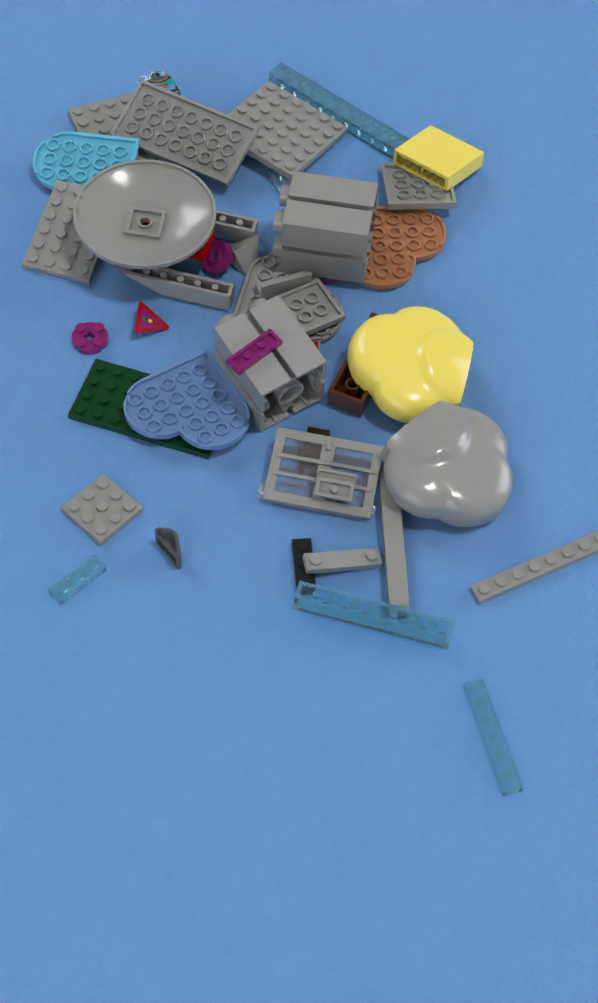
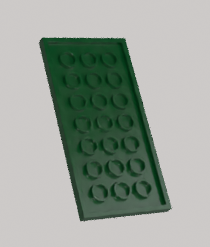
(102, 402)

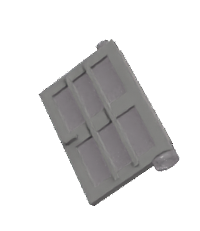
(296, 468)

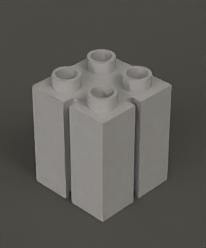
(325, 226)
(285, 377)

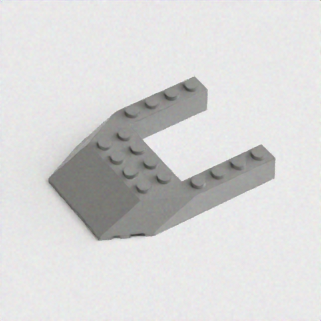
(195, 287)

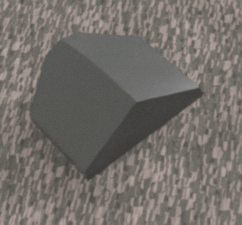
(169, 543)

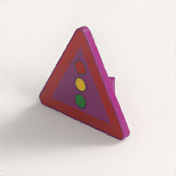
(148, 321)

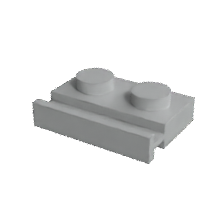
(335, 485)

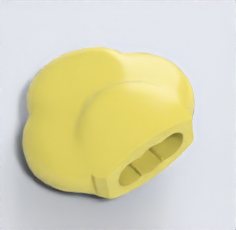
(410, 361)

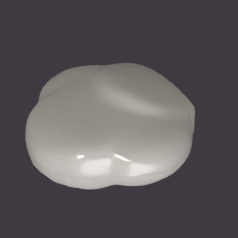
(449, 466)

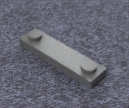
(342, 560)

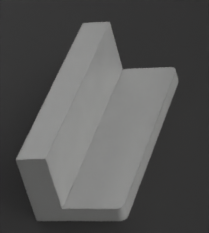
(277, 286)

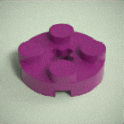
(225, 258)
(87, 329)

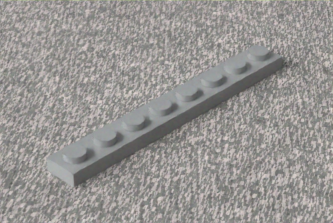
(535, 568)

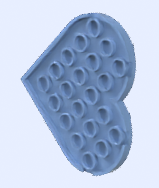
(189, 401)

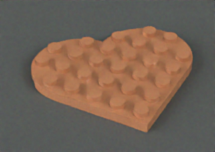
(399, 242)

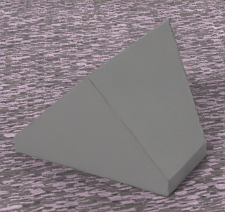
(245, 253)

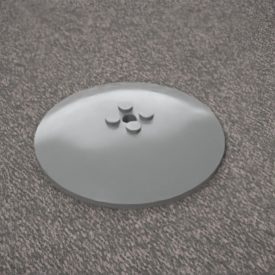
(126, 195)

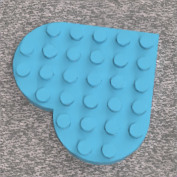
(80, 156)

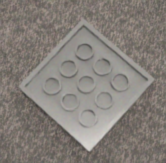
(410, 192)

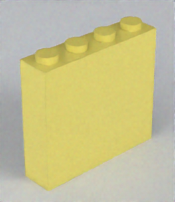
(438, 158)

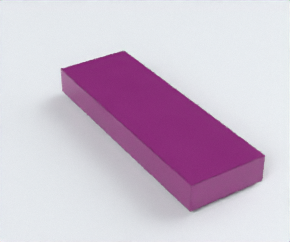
(254, 352)

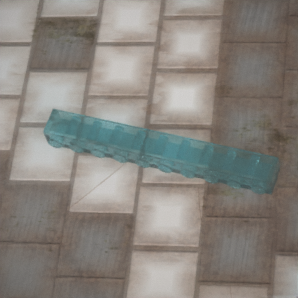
(360, 123)

